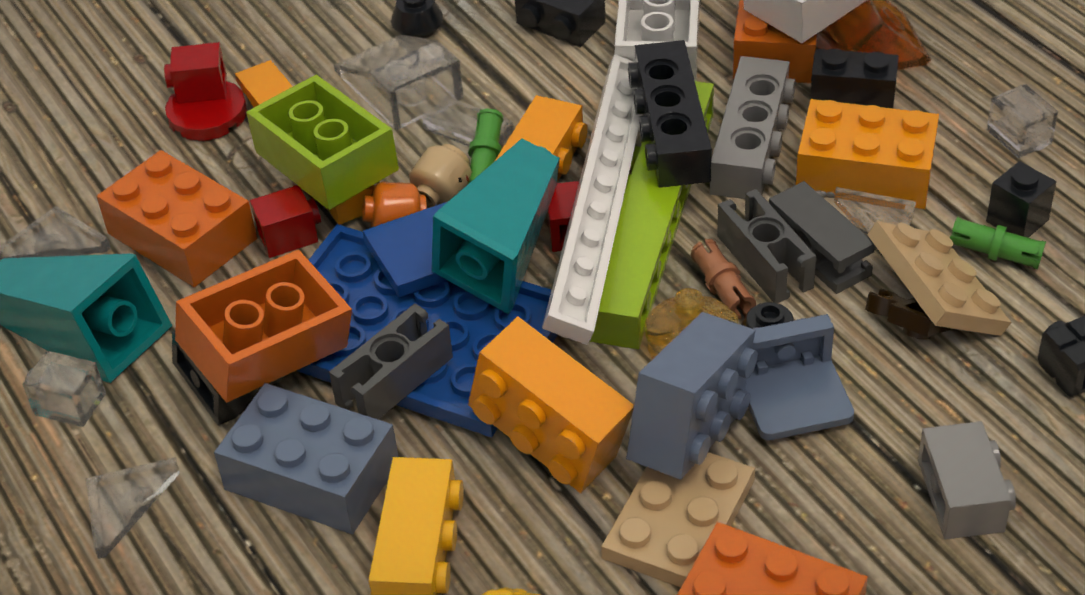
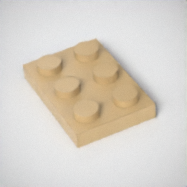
(939, 278)
(672, 517)

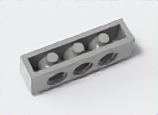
(751, 127)

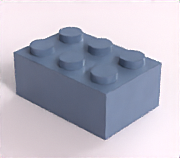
(691, 395)
(307, 457)

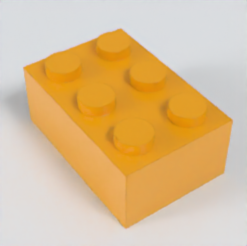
(867, 150)
(549, 404)

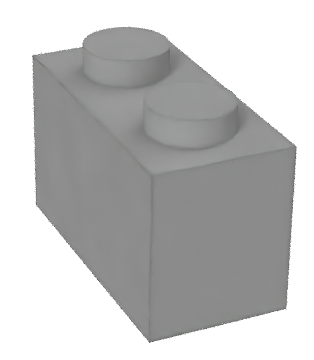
(965, 480)

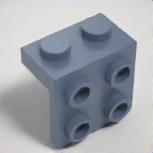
(795, 380)

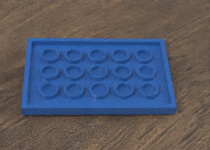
(374, 304)

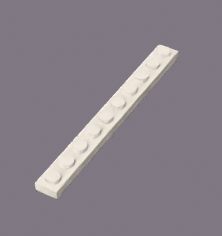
(595, 211)

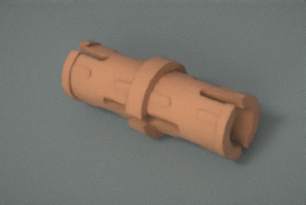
(722, 277)

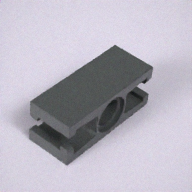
(828, 235)
(766, 246)
(391, 363)

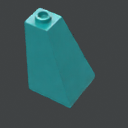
(493, 224)
(83, 307)

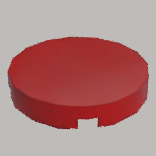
(207, 118)

